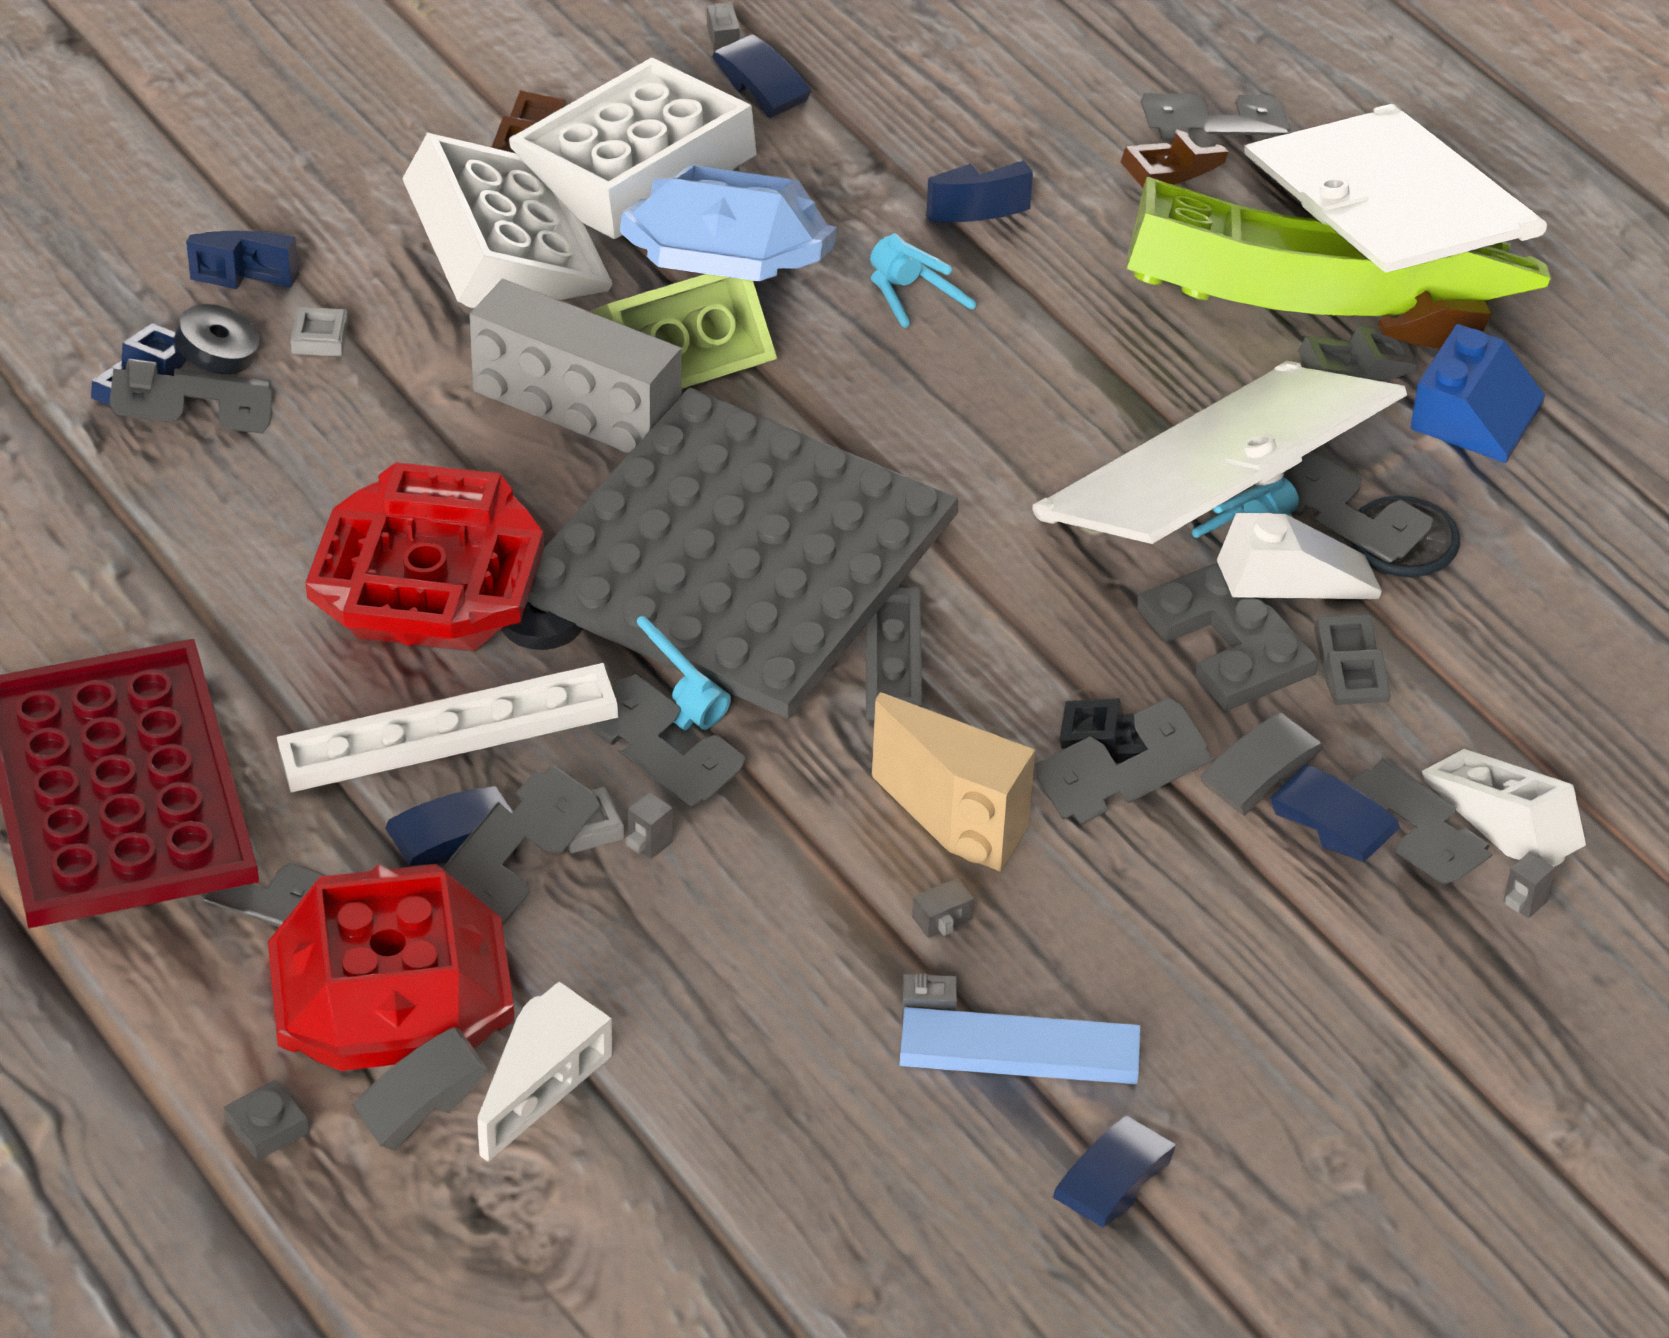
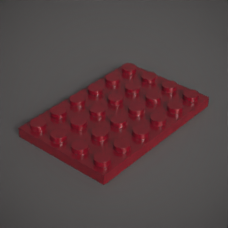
(118, 785)

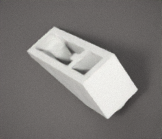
(1288, 559)
(1511, 805)
(548, 1054)

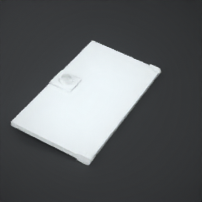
(1393, 189)
(1218, 453)

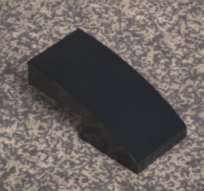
(1104, 722)

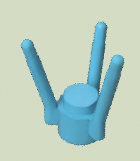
(901, 264)
(1271, 498)
(695, 693)

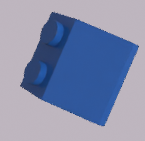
(1476, 395)

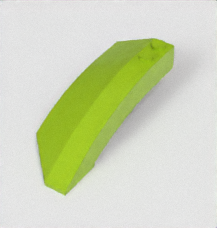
(1299, 261)

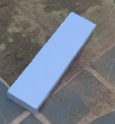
(1020, 1045)

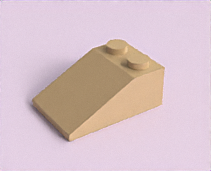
(954, 779)

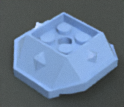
(728, 224)

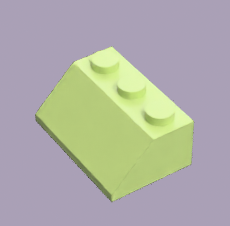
(707, 316)

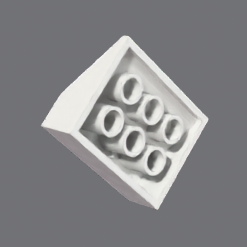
(634, 130)
(498, 222)

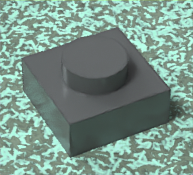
(266, 1120)

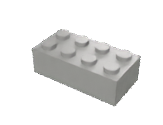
(572, 366)

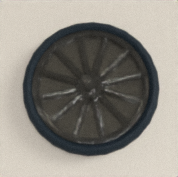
(1430, 553)

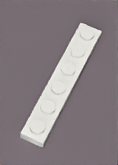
(447, 727)

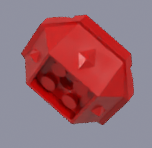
(427, 558)
(387, 965)

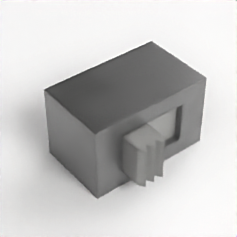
(722, 25)
(650, 826)
(1529, 885)
(942, 908)
(929, 992)

